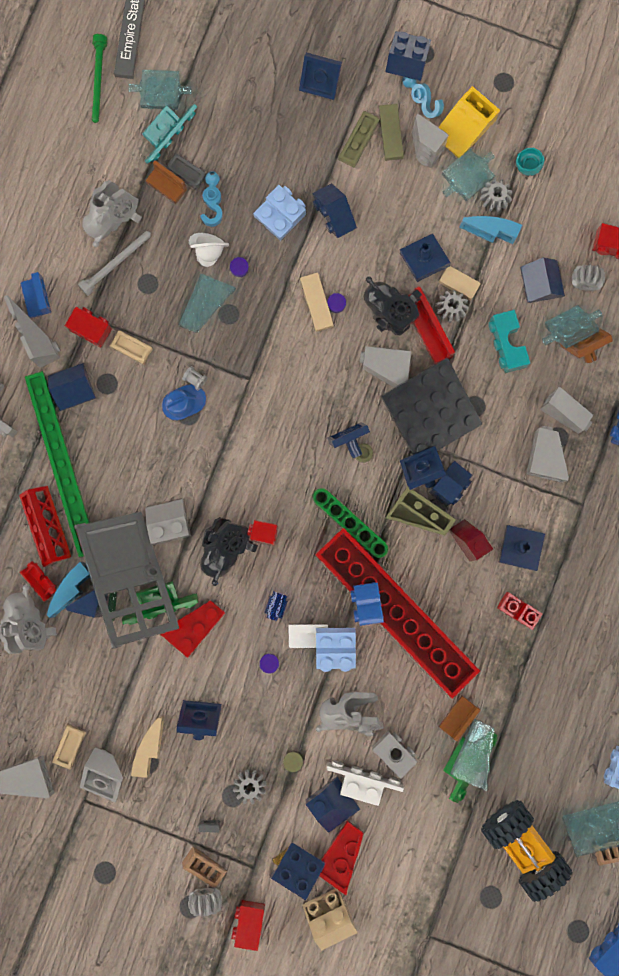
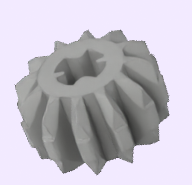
(499, 189)
(588, 277)
(454, 300)
(245, 780)
(205, 901)

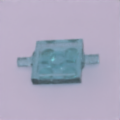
(160, 89)
(468, 174)
(571, 327)

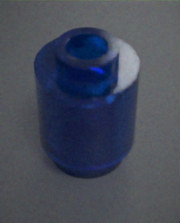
(276, 606)

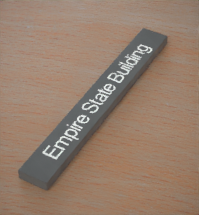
(129, 38)

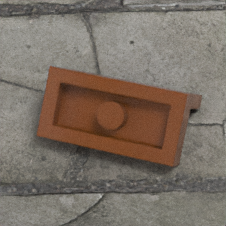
(166, 183)
(459, 718)

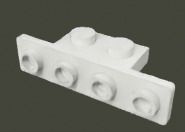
(363, 785)

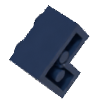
(335, 208)
(449, 487)

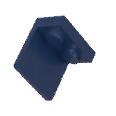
(298, 871)

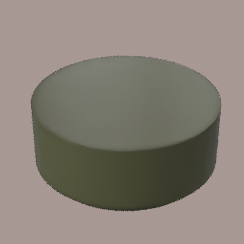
(367, 453)
(293, 761)

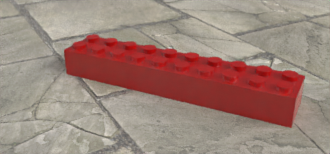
(401, 615)

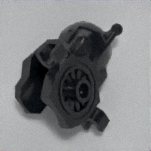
(391, 306)
(223, 546)

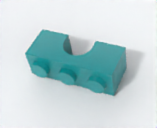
(511, 357)

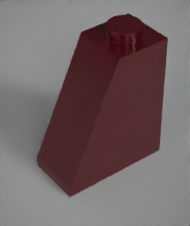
(470, 540)

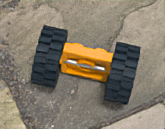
(541, 868)

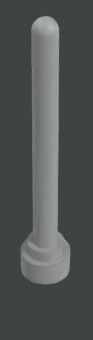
(88, 285)

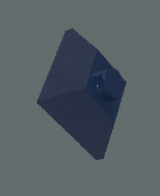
(330, 807)

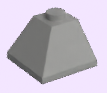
(102, 775)

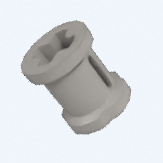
(194, 378)

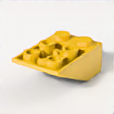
(468, 121)

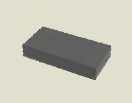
(186, 171)

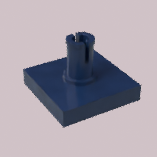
(320, 76)
(425, 257)
(349, 437)
(423, 468)
(521, 548)
(199, 719)

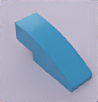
(491, 227)
(68, 589)

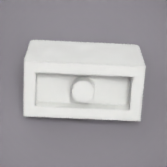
(303, 635)

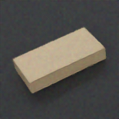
(460, 282)
(131, 347)
(69, 746)

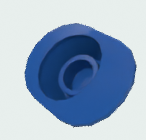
(183, 402)

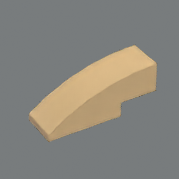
(148, 749)

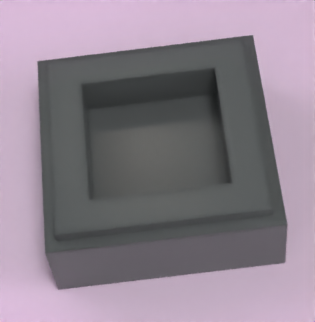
(209, 826)

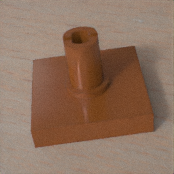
(589, 345)

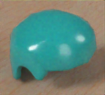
(530, 161)

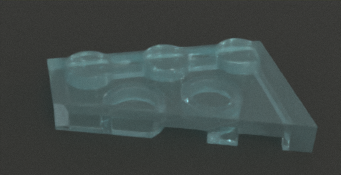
(205, 300)
(473, 759)

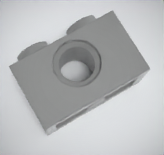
(401, 764)

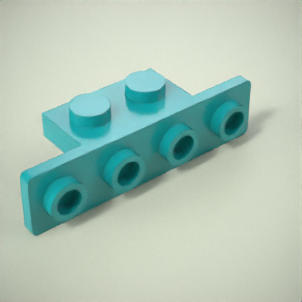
(163, 128)

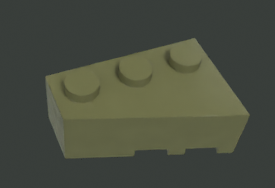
(420, 512)

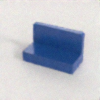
(35, 296)

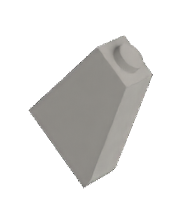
(386, 364)
(567, 411)
(547, 456)
(27, 779)

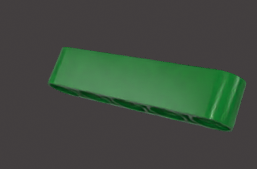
(346, 514)

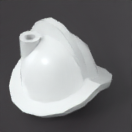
(207, 248)

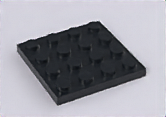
(431, 408)

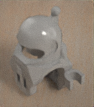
(108, 210)
(22, 625)
(344, 714)

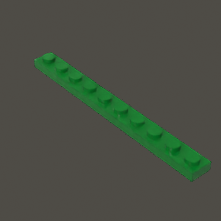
(58, 454)

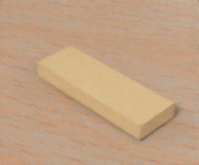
(316, 302)

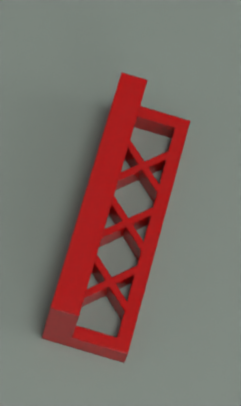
(432, 331)
(38, 526)

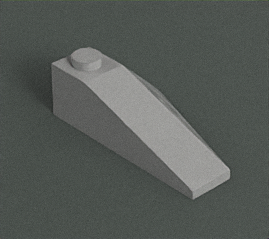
(36, 342)

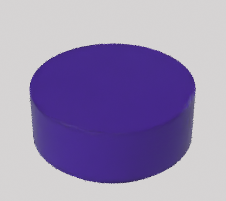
(239, 267)
(336, 303)
(269, 663)

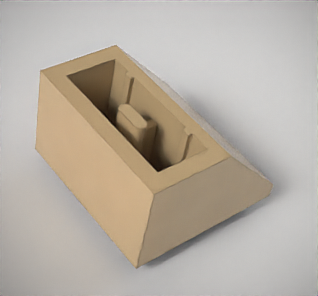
(329, 919)

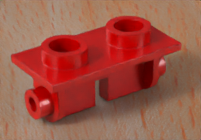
(38, 581)

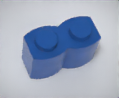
(368, 604)

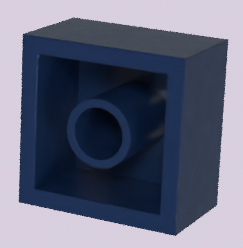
(408, 55)

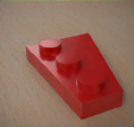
(194, 628)
(341, 857)

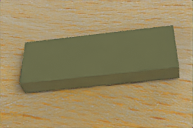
(391, 132)
(359, 139)

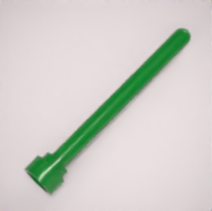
(100, 43)

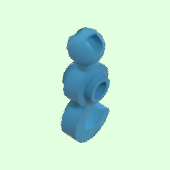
(422, 94)
(212, 199)

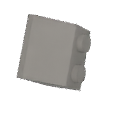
(428, 141)
(167, 522)

